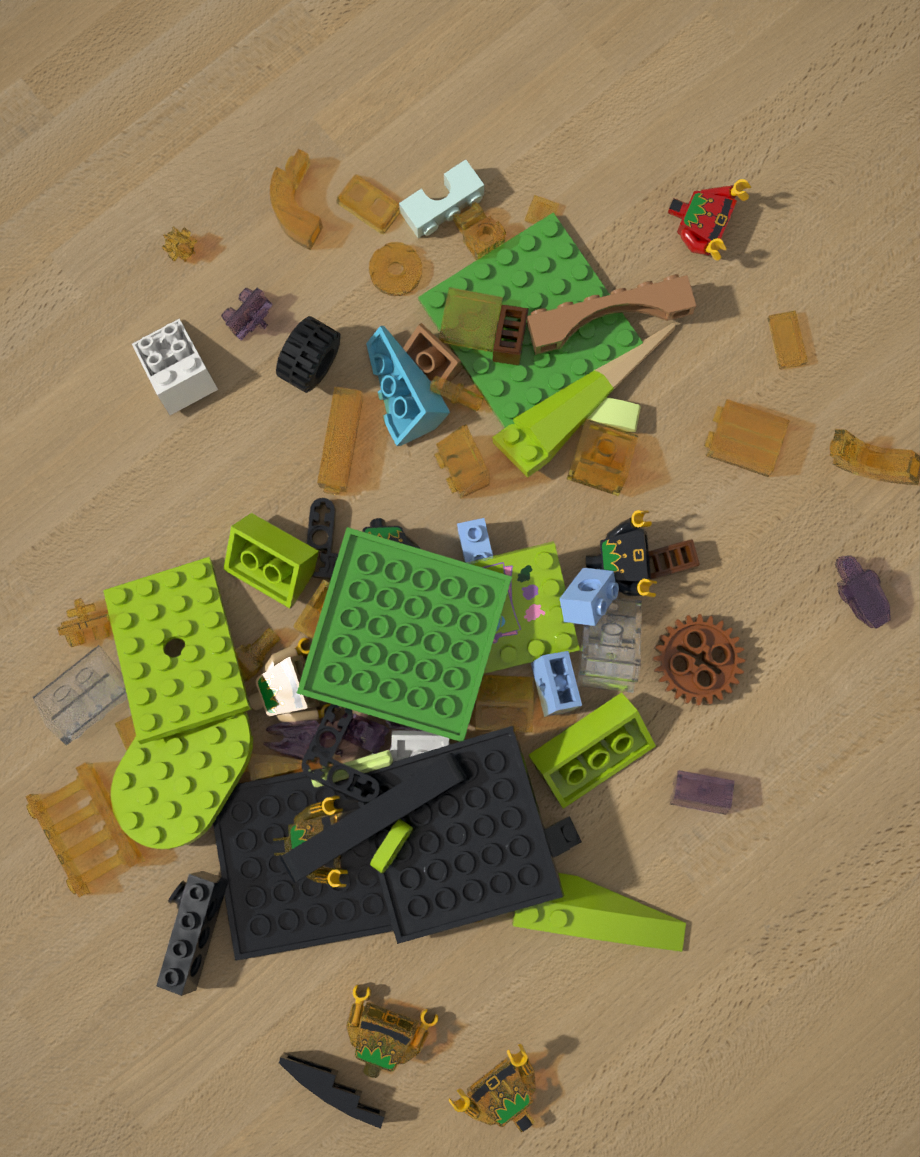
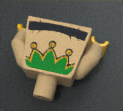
(280, 684)

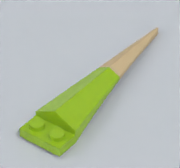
(550, 424)

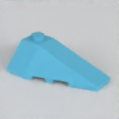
(405, 390)

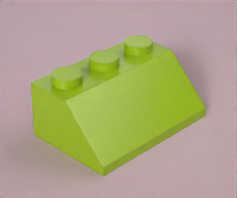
(269, 559)

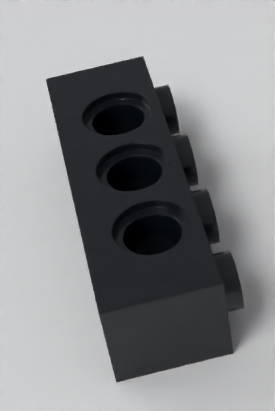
(192, 933)

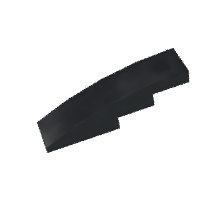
(322, 1083)

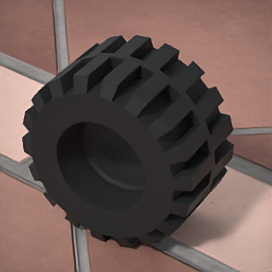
(308, 354)

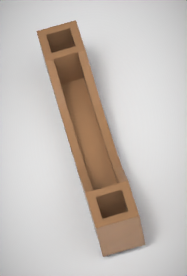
(664, 299)

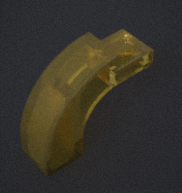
(294, 221)
(874, 462)

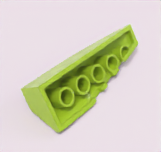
(602, 915)

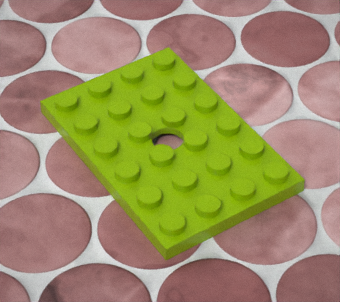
(184, 690)

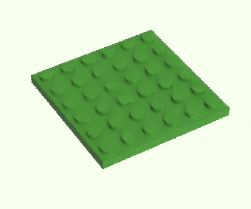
(535, 273)
(404, 634)

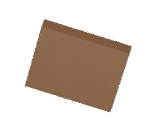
(432, 355)

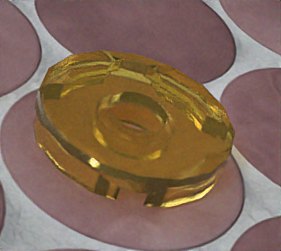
(395, 284)

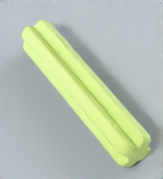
(363, 764)

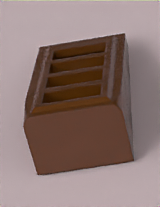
(507, 351)
(691, 553)

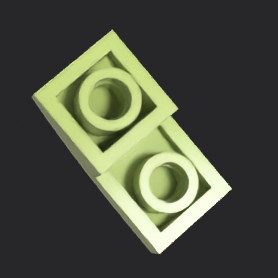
(617, 414)

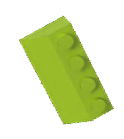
(592, 750)

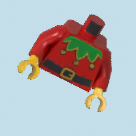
(707, 217)

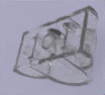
(612, 648)

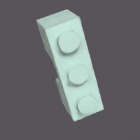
(426, 214)

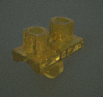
(74, 628)

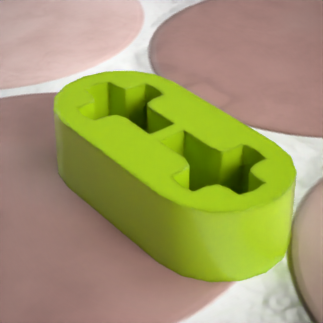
(391, 846)

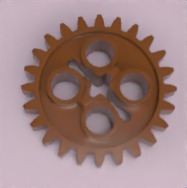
(710, 637)

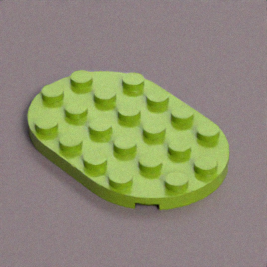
(179, 783)

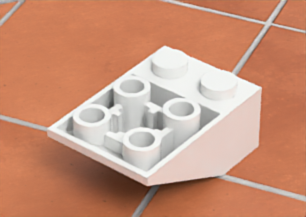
(174, 367)

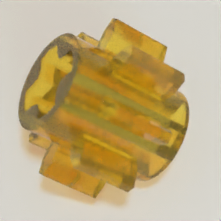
(172, 243)

